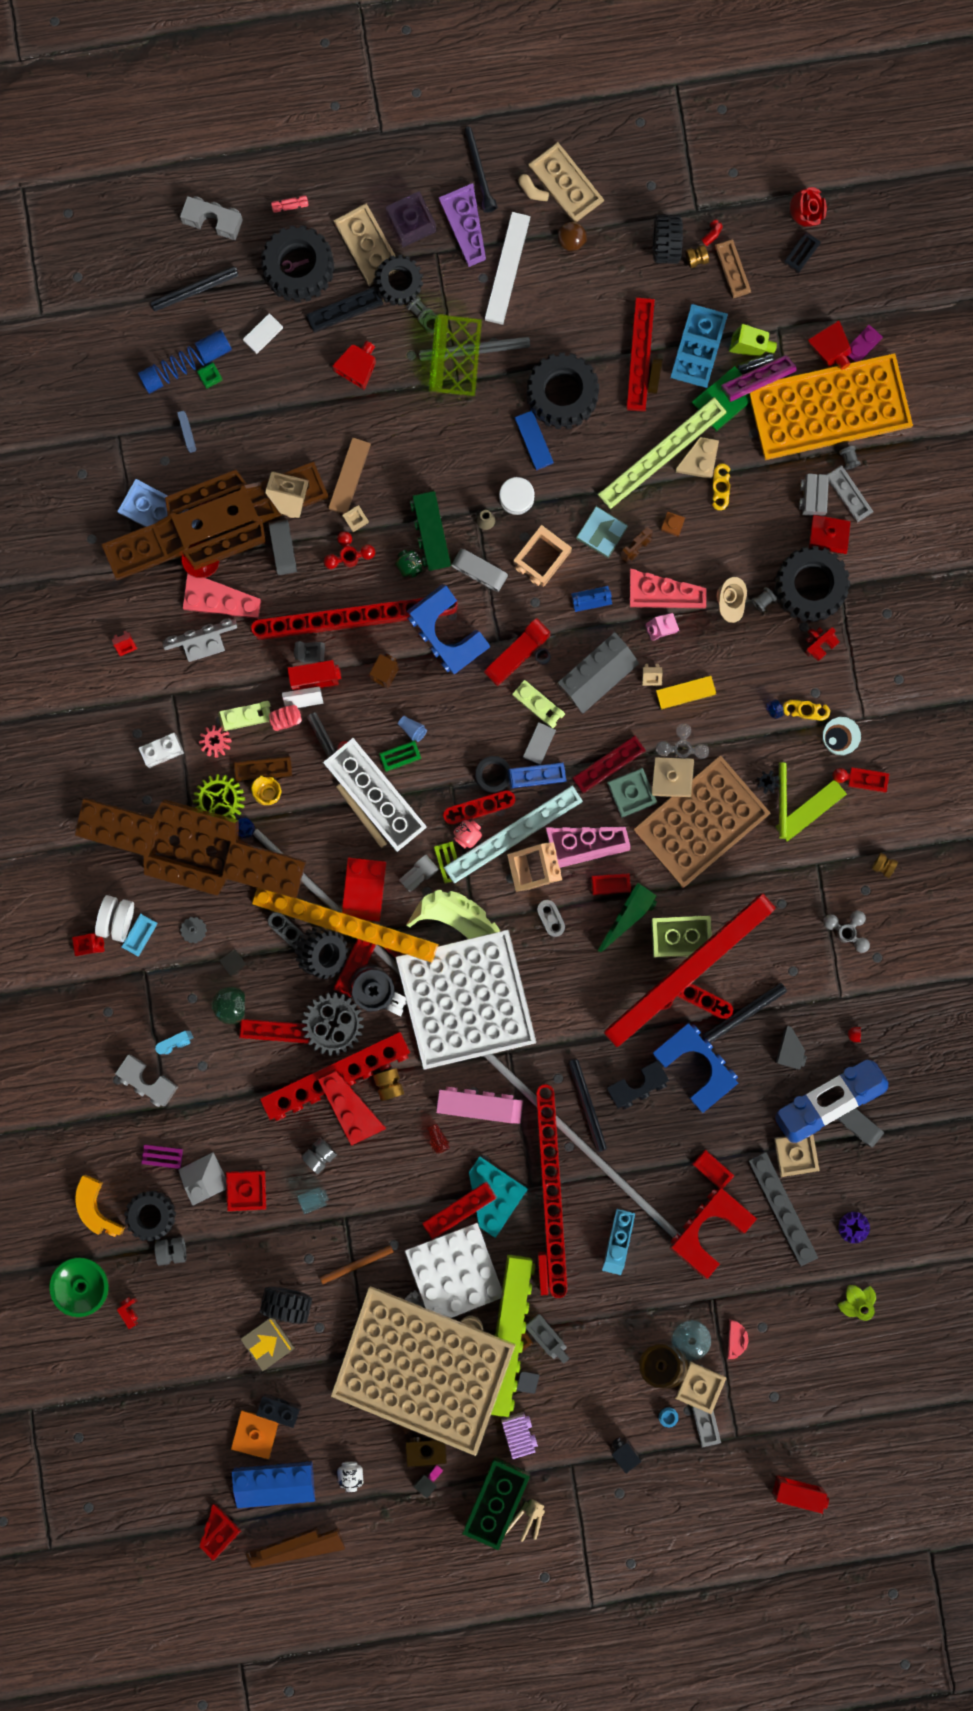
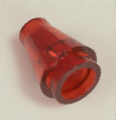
(438, 1140)

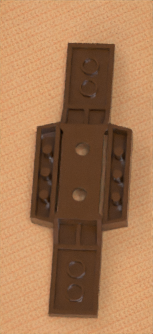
(209, 504)
(196, 831)

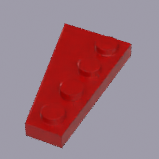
(353, 1114)

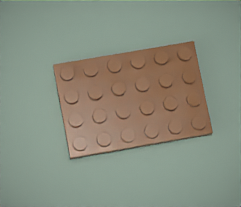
(698, 829)

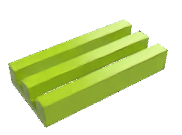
(444, 847)

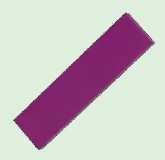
(758, 378)

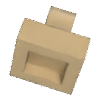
(355, 518)
(652, 676)

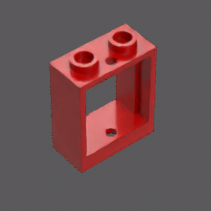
(314, 675)
(800, 1494)

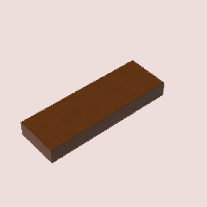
(264, 767)

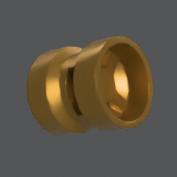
(697, 256)
(886, 869)

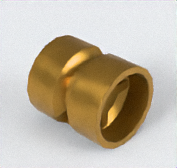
(388, 1084)

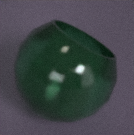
(229, 1005)

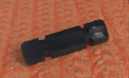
(755, 363)

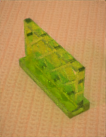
(438, 354)

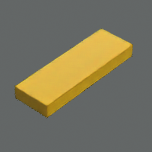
(686, 692)

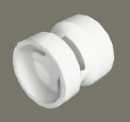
(397, 1008)

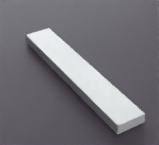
(507, 268)

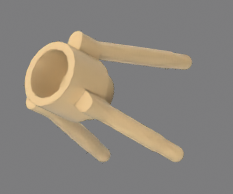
(534, 1510)

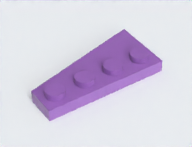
(464, 221)

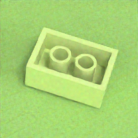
(679, 935)

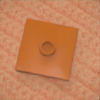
(254, 1435)

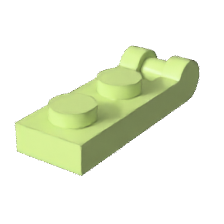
(538, 703)
(244, 716)

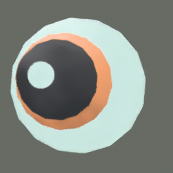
(841, 736)

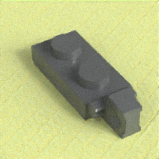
(547, 1338)

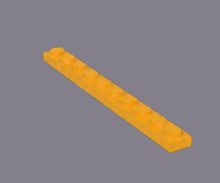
(346, 924)

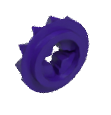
(850, 1219)

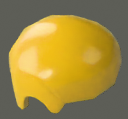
(266, 790)

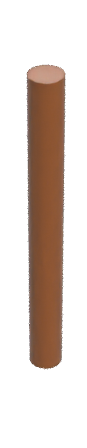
(357, 1264)

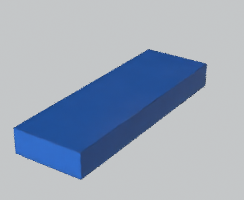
(534, 440)
(536, 775)

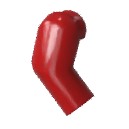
(713, 234)

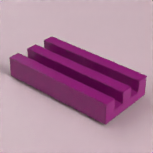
(163, 1164)

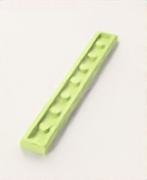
(662, 453)

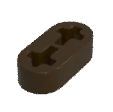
(655, 375)

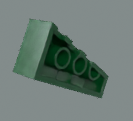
(431, 531)

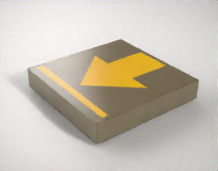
(267, 1343)

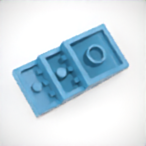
(699, 345)

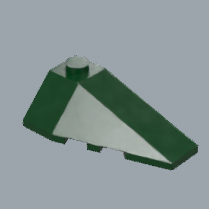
(635, 907)

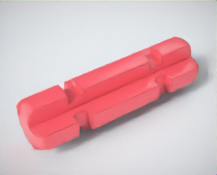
(289, 204)

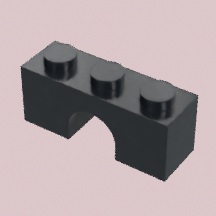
(653, 1079)

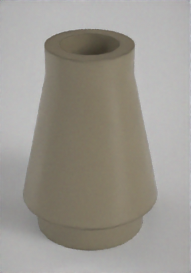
(485, 523)

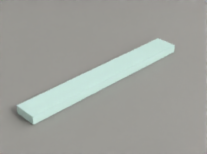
(513, 834)

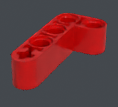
(518, 652)
(696, 1001)

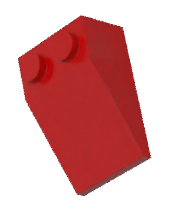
(364, 889)

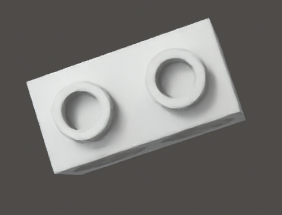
(161, 750)

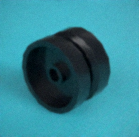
(379, 995)

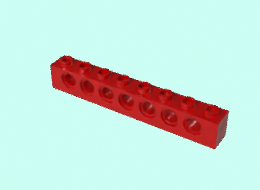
(271, 1101)

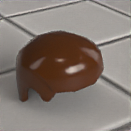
(572, 236)

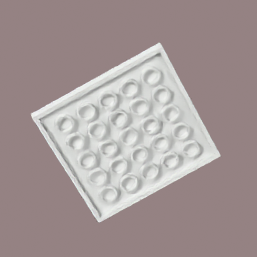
(466, 1000)

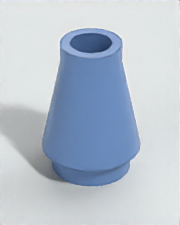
(413, 729)

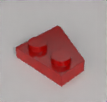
(218, 1533)

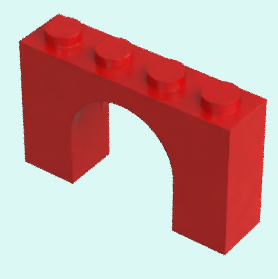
(687, 1243)

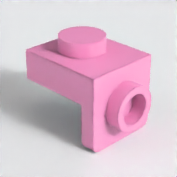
(662, 626)

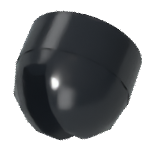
(545, 653)

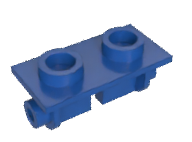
(591, 598)

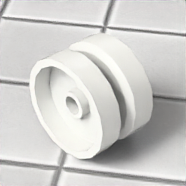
(114, 918)

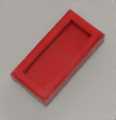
(611, 884)
(713, 1169)

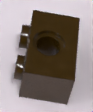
(417, 1458)

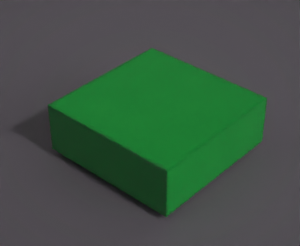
(209, 375)

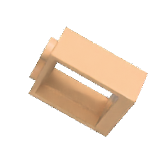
(552, 540)
(521, 871)

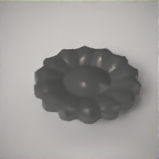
(193, 930)

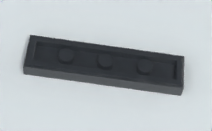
(344, 309)

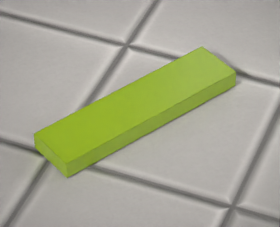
(813, 809)

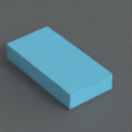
(139, 935)

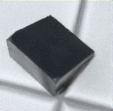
(527, 1382)

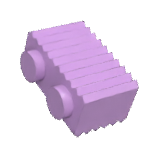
(518, 1435)

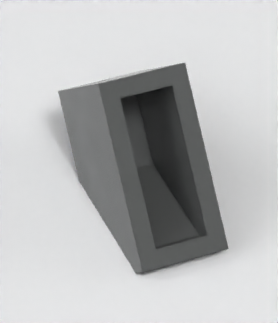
(791, 1050)

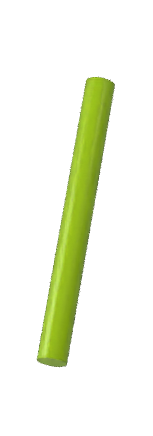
(783, 801)

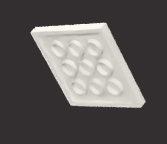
(454, 1272)

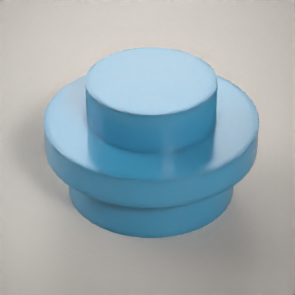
(668, 1417)

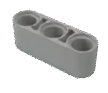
(479, 570)

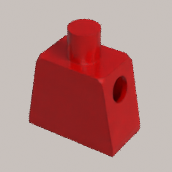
(832, 346)
(356, 364)

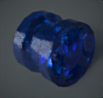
(245, 824)

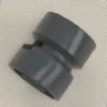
(318, 1155)
(163, 1251)

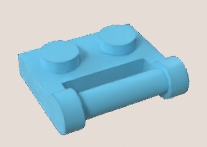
(179, 1040)

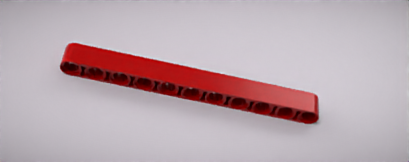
(345, 622)
(689, 970)
(556, 1199)

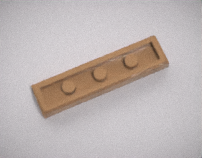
(349, 476)

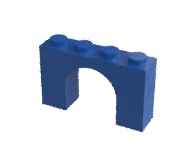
(425, 615)
(720, 1079)

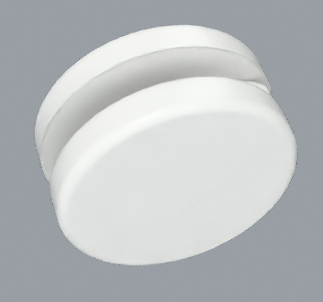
(516, 495)

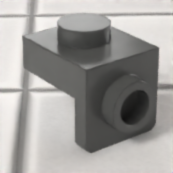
(309, 652)

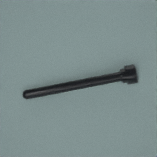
(488, 203)

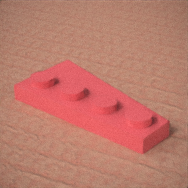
(215, 598)

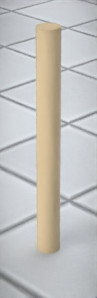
(362, 816)

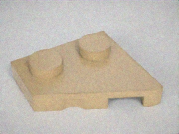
(700, 459)

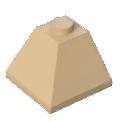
(287, 493)

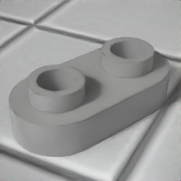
(551, 918)

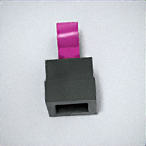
(425, 1484)

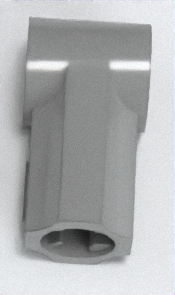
(422, 870)

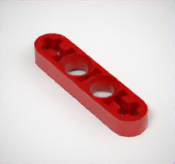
(478, 804)

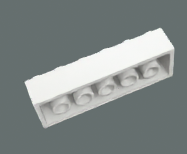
(375, 794)

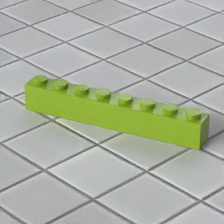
(512, 1325)

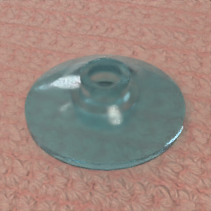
(689, 1330)

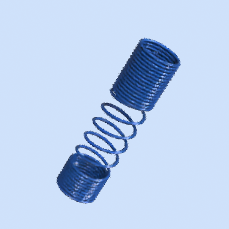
(209, 349)

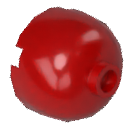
(808, 207)

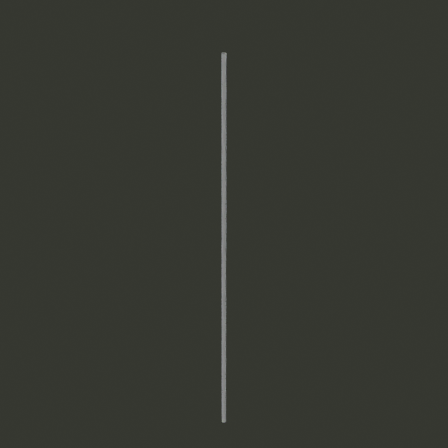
(504, 1070)

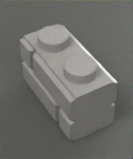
(814, 494)

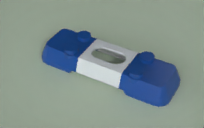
(807, 1117)

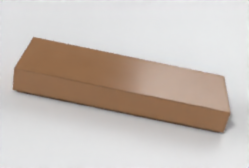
(732, 268)

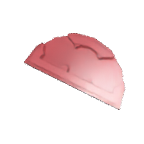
(736, 1340)

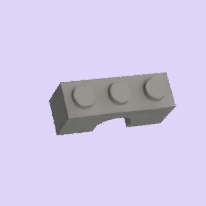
(197, 211)
(131, 1073)

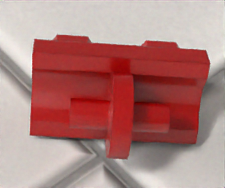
(828, 638)

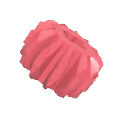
(285, 717)
(213, 735)

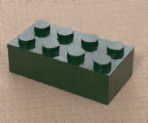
(496, 1503)

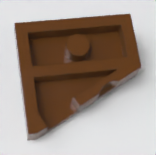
(642, 539)

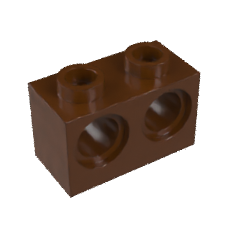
(384, 670)

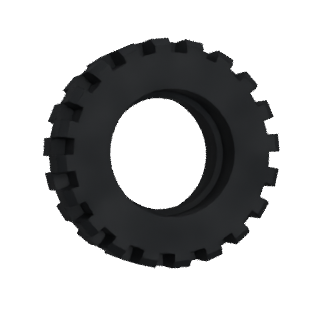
(289, 241)
(569, 367)
(820, 560)

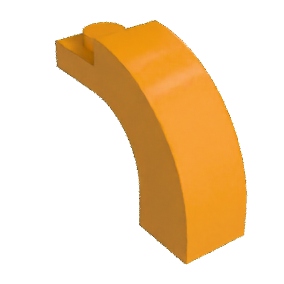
(88, 1211)

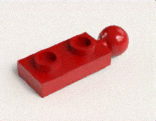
(863, 779)

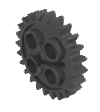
(315, 1017)

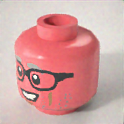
(467, 834)

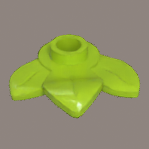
(857, 1300)

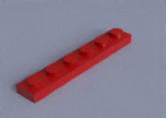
(640, 354)

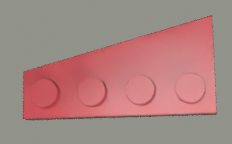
(660, 592)

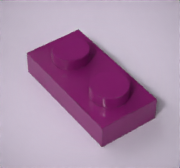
(864, 344)

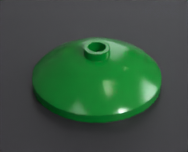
(68, 1295)

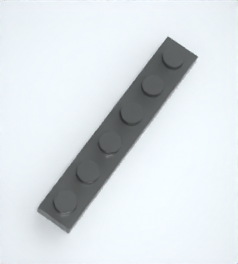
(783, 1209)

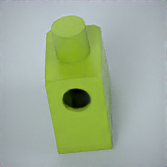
(751, 341)

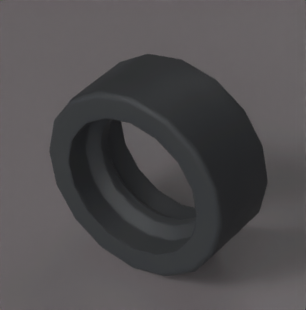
(478, 775)

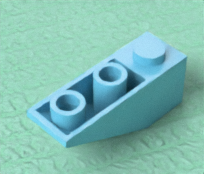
(618, 1242)

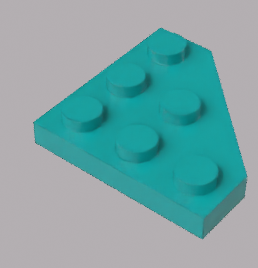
(508, 1193)

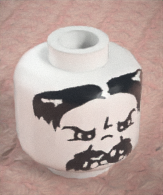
(350, 1476)

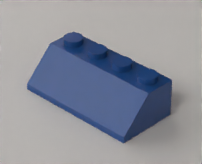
(273, 1484)

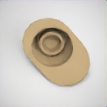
(732, 599)

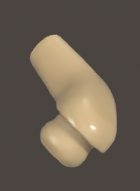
(530, 190)

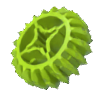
(223, 792)

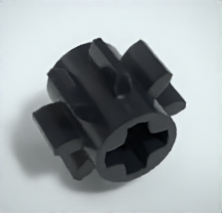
(770, 787)

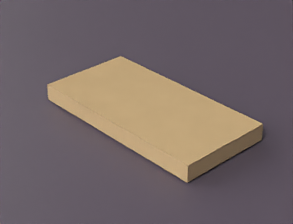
(566, 182)
(364, 241)

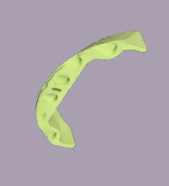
(455, 911)

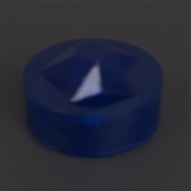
(775, 709)

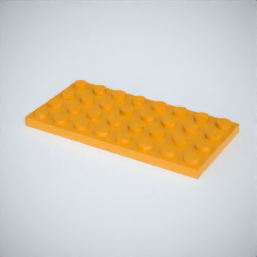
(830, 407)

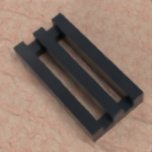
(793, 264)

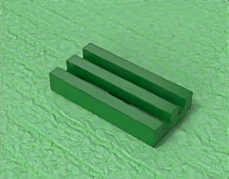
(402, 763)

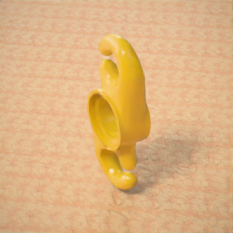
(725, 479)
(814, 707)

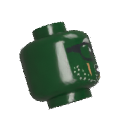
(409, 564)

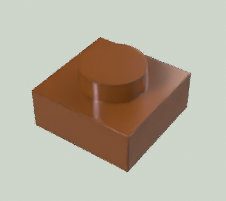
(673, 524)

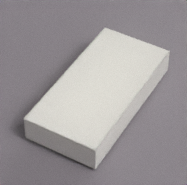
(263, 333)
(303, 697)

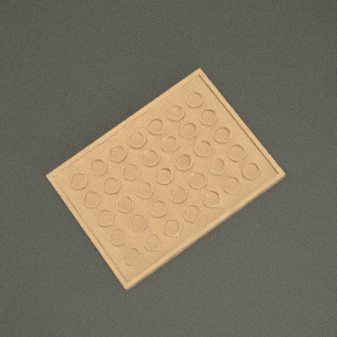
(423, 1370)

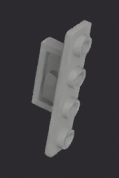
(203, 641)

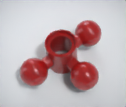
(344, 539)

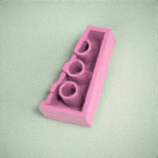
(587, 843)
(479, 1106)

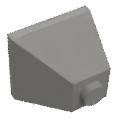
(203, 1178)

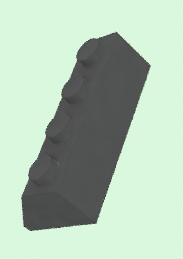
(598, 673)

